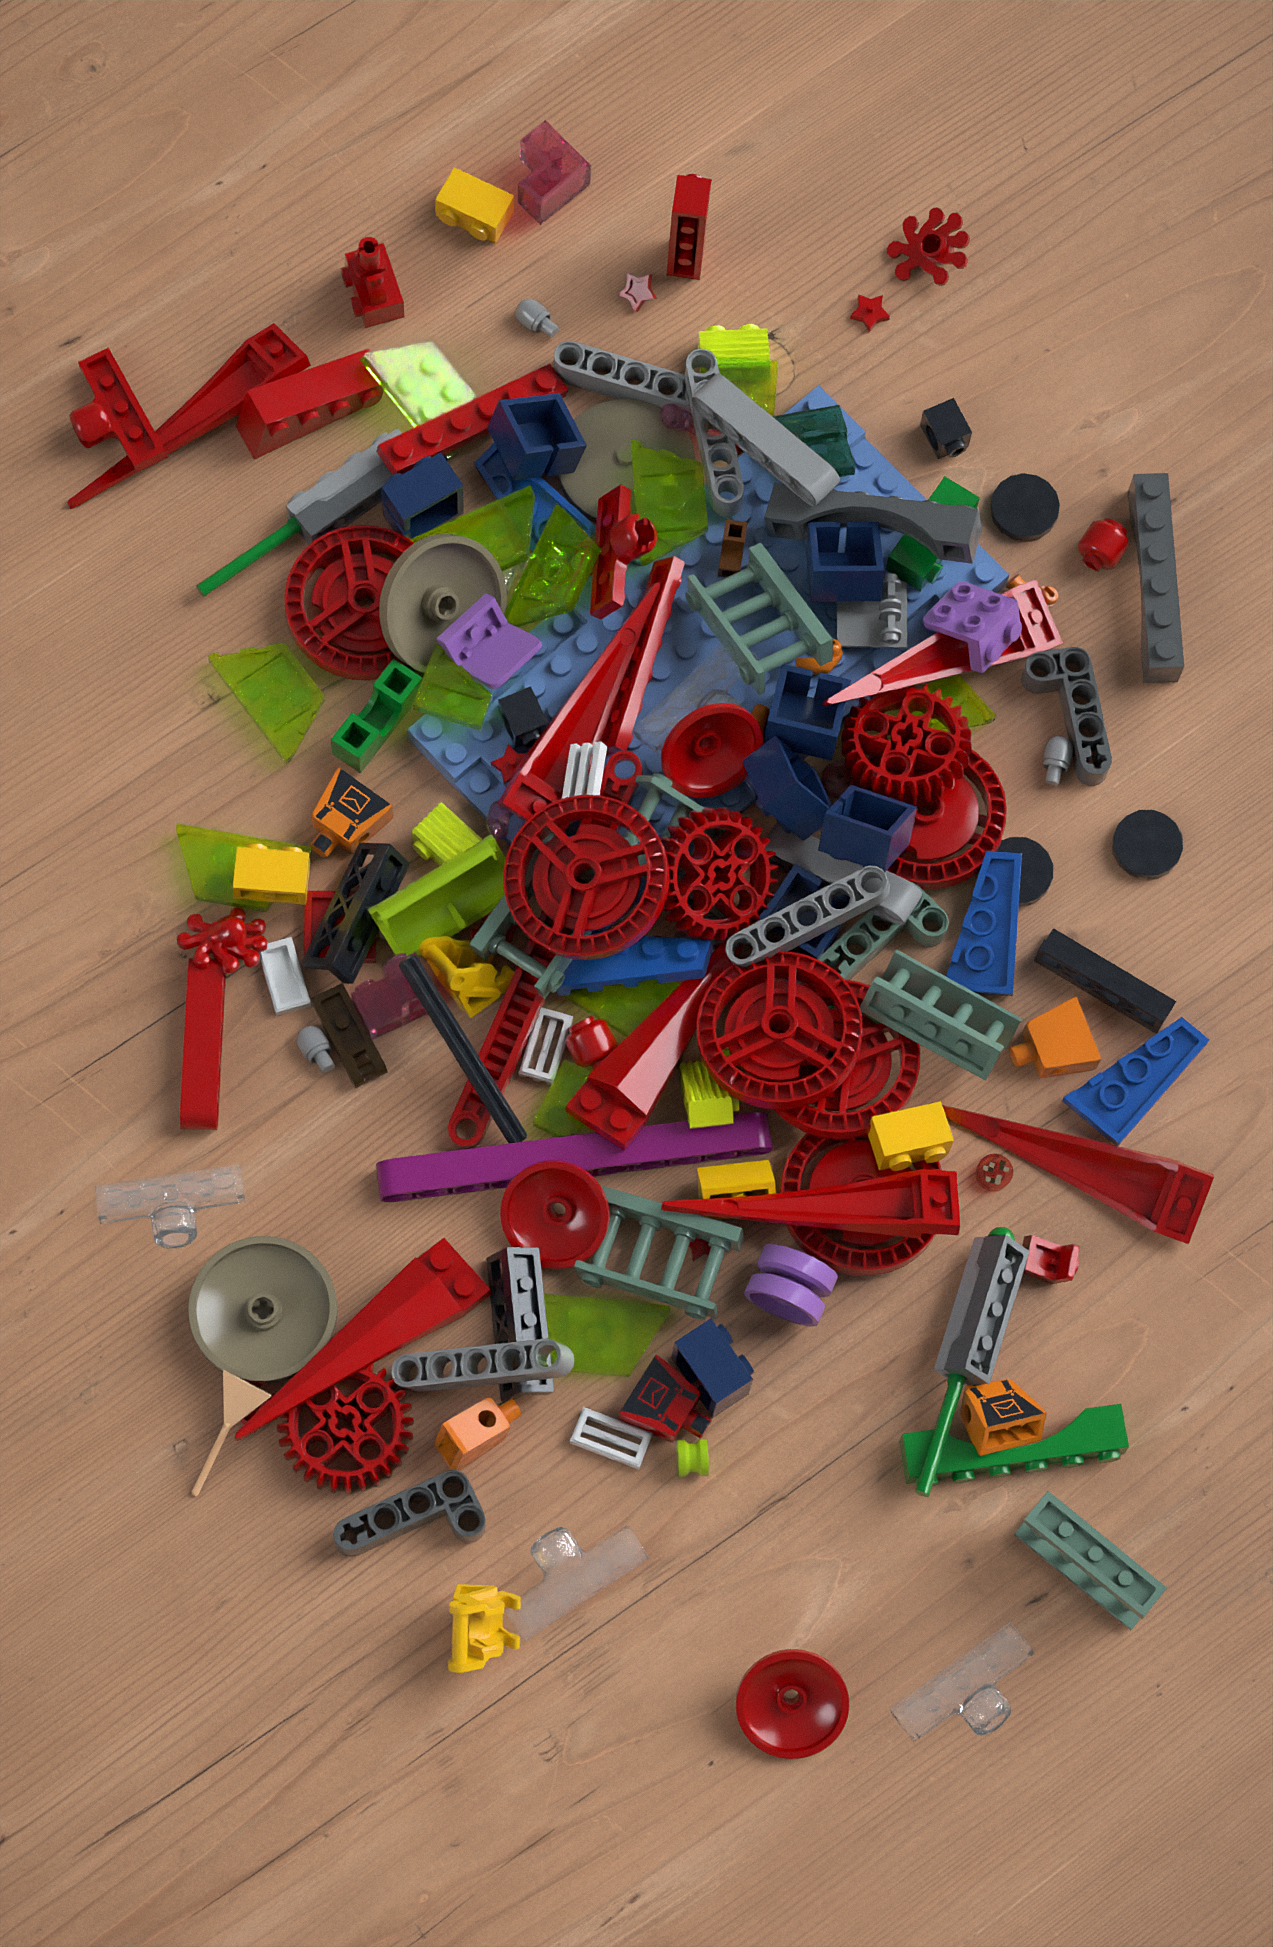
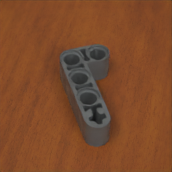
(1075, 715)
(407, 1520)

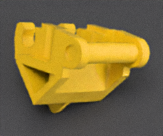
(463, 975)
(479, 1626)

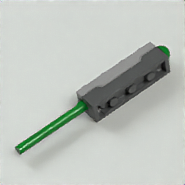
(327, 506)
(975, 1330)

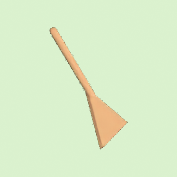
(239, 1400)

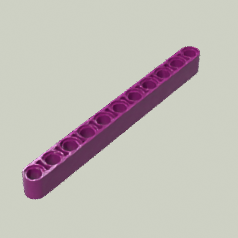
(498, 1164)

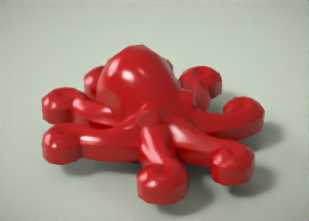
(931, 246)
(225, 940)

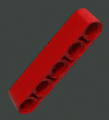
(202, 1046)

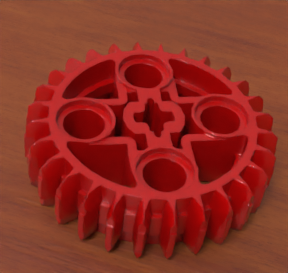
(902, 755)
(726, 875)
(367, 1468)

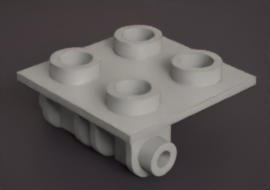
(875, 622)

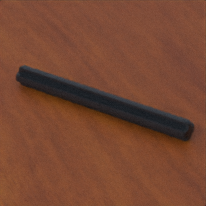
(462, 1049)

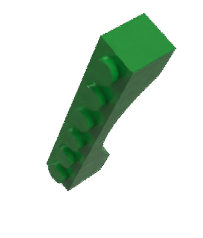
(1093, 1434)

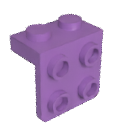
(977, 617)
(488, 644)

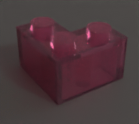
(556, 173)
(388, 1001)

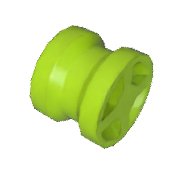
(692, 1458)

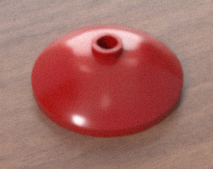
(708, 749)
(532, 1222)
(798, 1724)

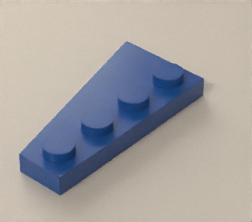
(500, 482)
(988, 935)
(647, 959)
(1128, 1089)

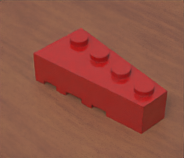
(305, 402)

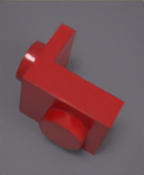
(1050, 1261)

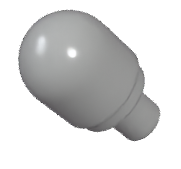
(535, 317)
(1057, 758)
(315, 1047)

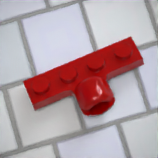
(115, 413)
(620, 543)

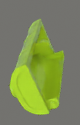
(443, 899)

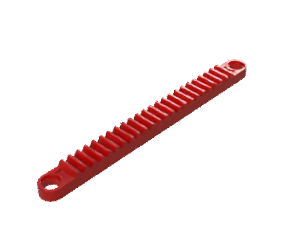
(521, 1001)

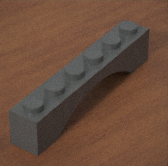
(944, 529)
(1160, 610)

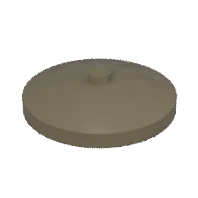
(608, 456)
(431, 590)
(262, 1309)

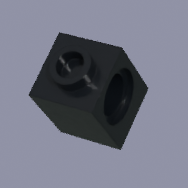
(946, 429)
(522, 717)

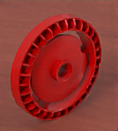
(336, 594)
(952, 826)
(602, 899)
(784, 1054)
(862, 1083)
(846, 1165)

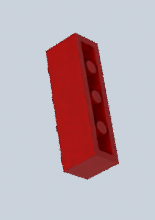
(688, 226)

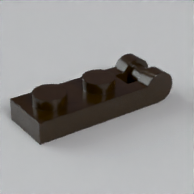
(348, 1034)

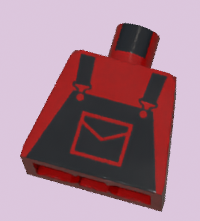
(664, 1403)

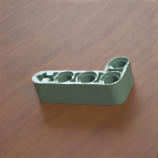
(875, 941)

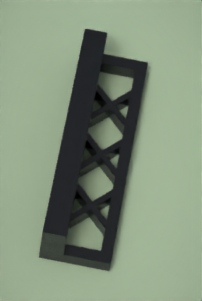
(356, 933)
(1104, 980)
(525, 1313)

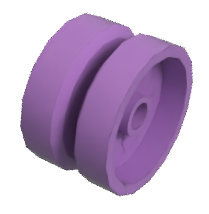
(791, 1285)

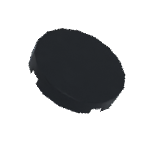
(1025, 507)
(1147, 844)
(1035, 868)

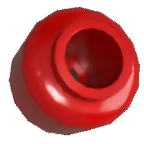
(1103, 544)
(590, 1041)

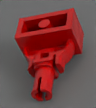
(373, 284)

